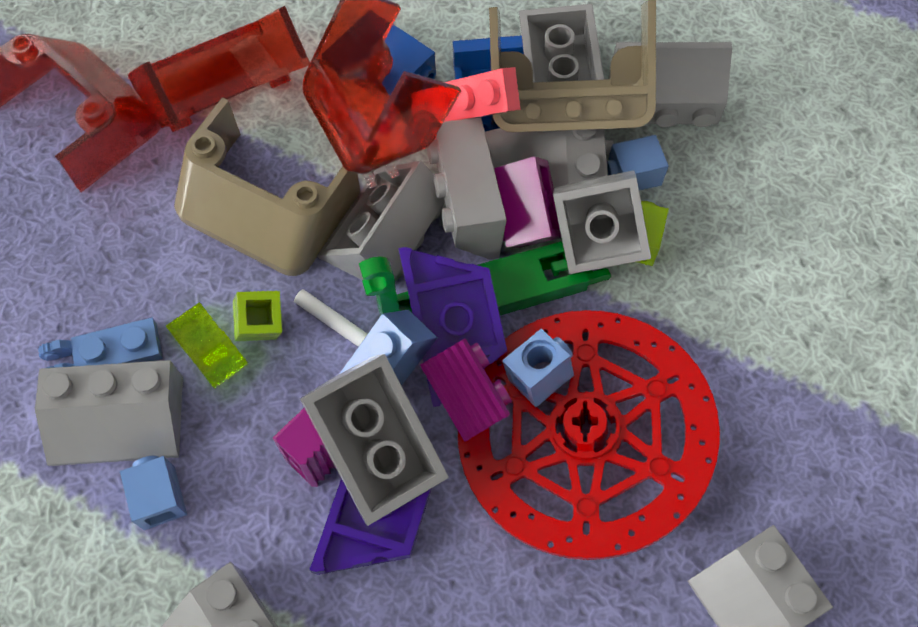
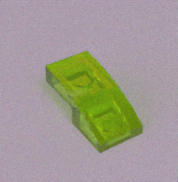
(207, 345)

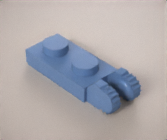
(115, 345)

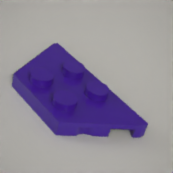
(453, 303)
(352, 544)

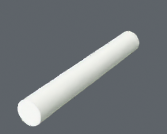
(330, 317)

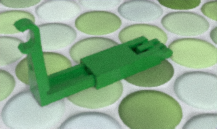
(516, 280)

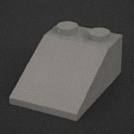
(570, 153)

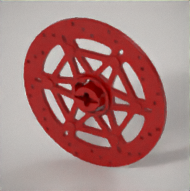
(571, 411)

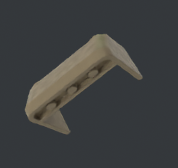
(611, 103)
(268, 228)

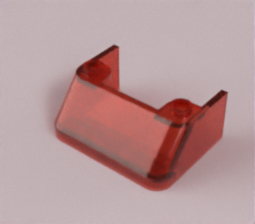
(220, 69)
(348, 93)
(111, 117)

